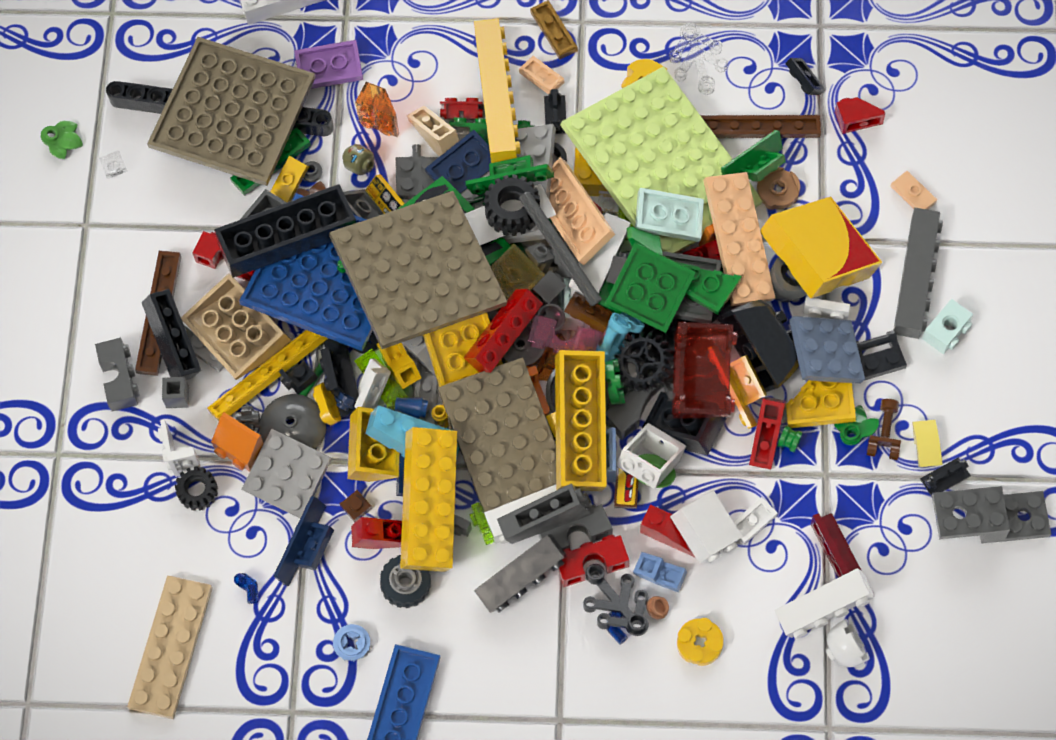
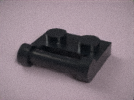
(884, 361)

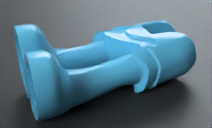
(616, 332)

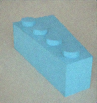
(391, 426)

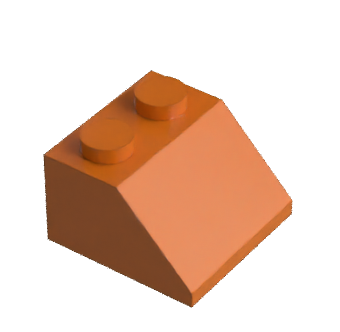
(236, 442)

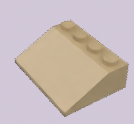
(233, 332)

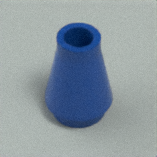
(413, 407)

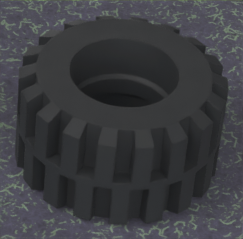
(507, 190)

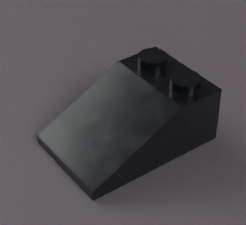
(695, 433)

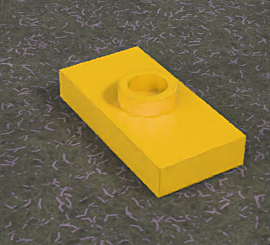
(289, 179)

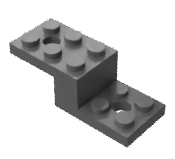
(991, 514)

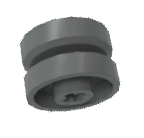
(530, 354)

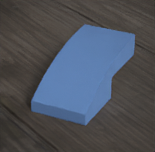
(659, 572)

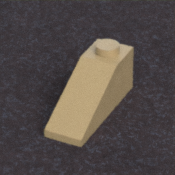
(434, 130)

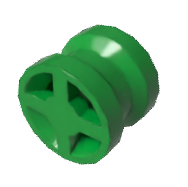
(790, 438)

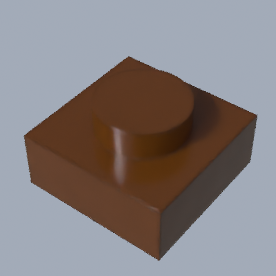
(355, 506)

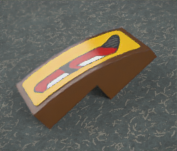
(625, 490)

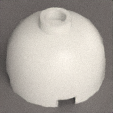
(845, 645)

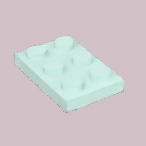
(669, 214)

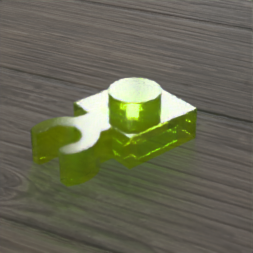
(478, 519)

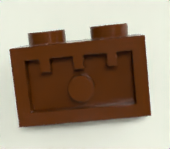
(594, 316)

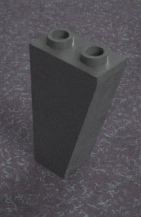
(545, 514)

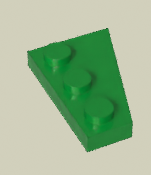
(711, 288)

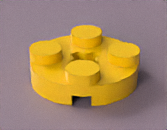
(704, 629)

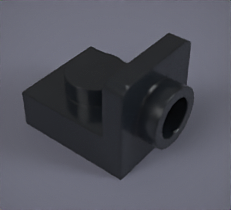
(298, 378)

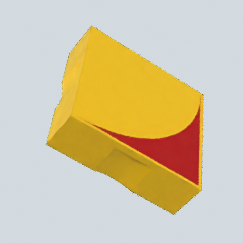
(820, 246)

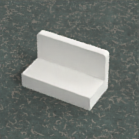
(372, 384)

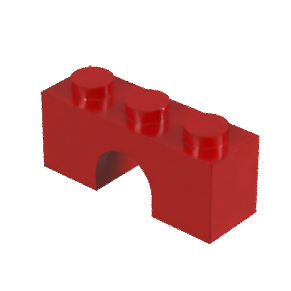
(209, 254)
(608, 551)

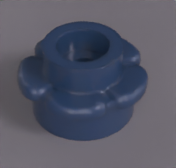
(345, 401)

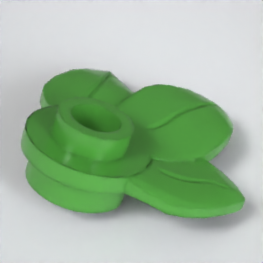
(64, 138)

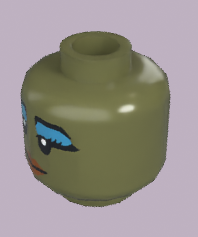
(358, 159)

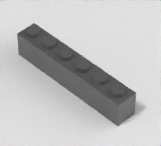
(917, 272)

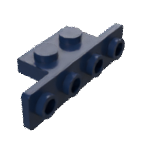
(306, 543)

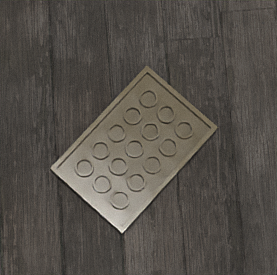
(501, 433)

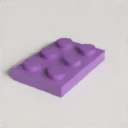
(331, 63)

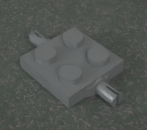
(411, 173)

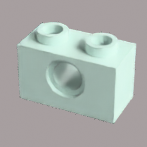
(952, 315)

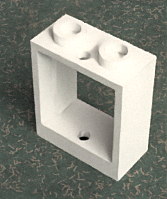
(650, 439)

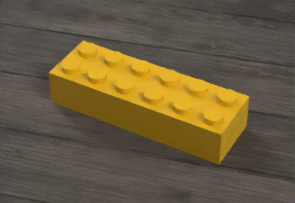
(580, 420)
(428, 499)

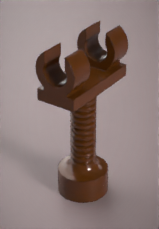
(889, 407)

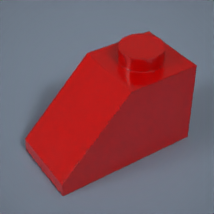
(857, 115)

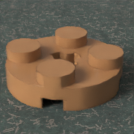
(783, 199)

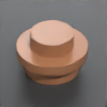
(657, 607)

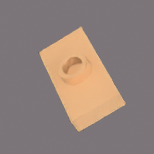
(541, 75)
(913, 191)

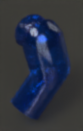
(616, 632)

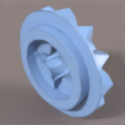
(354, 632)

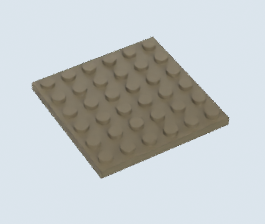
(231, 111)
(417, 269)

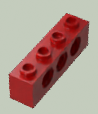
(503, 330)

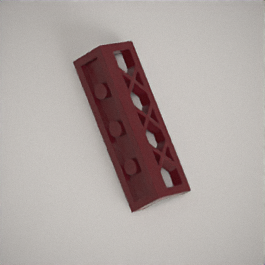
(834, 544)

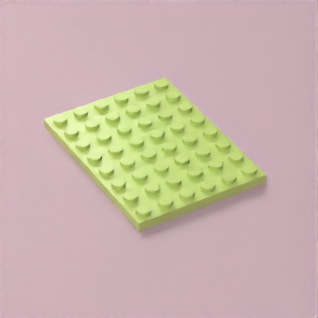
(649, 141)

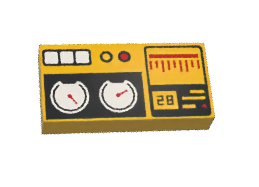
(383, 194)

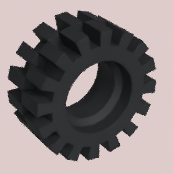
(192, 476)

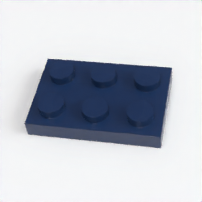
(462, 162)

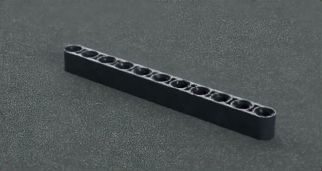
(149, 94)

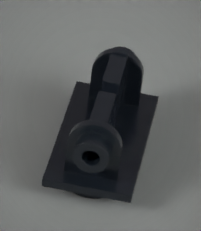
(555, 110)
(946, 476)

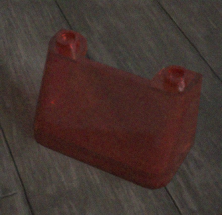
(702, 370)

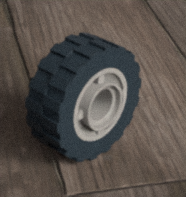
(400, 594)

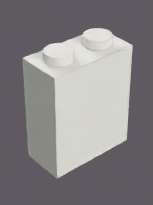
(707, 527)

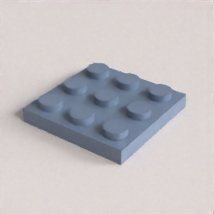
(826, 350)

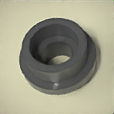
(316, 175)

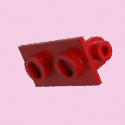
(453, 107)

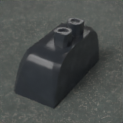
(764, 341)

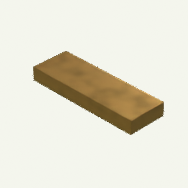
(553, 29)

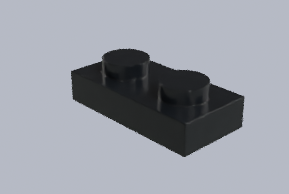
(805, 76)

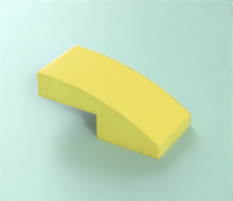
(927, 443)

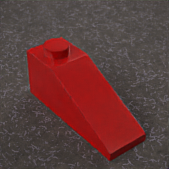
(767, 432)
(659, 526)

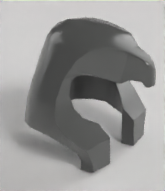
(784, 287)

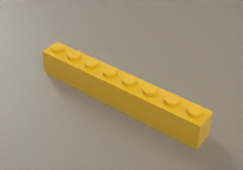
(495, 90)

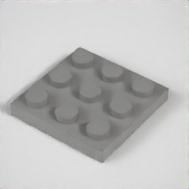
(286, 473)

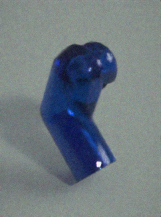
(248, 584)

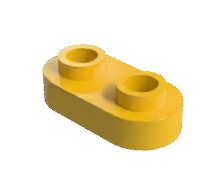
(326, 401)

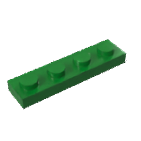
(295, 145)

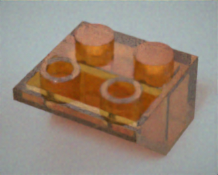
(376, 110)

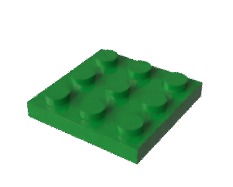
(650, 287)

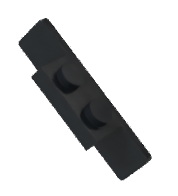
(338, 372)

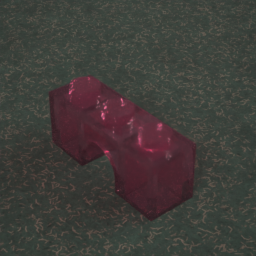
(543, 334)

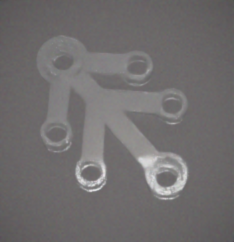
(697, 55)

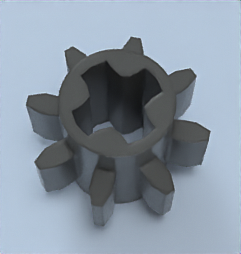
(249, 417)

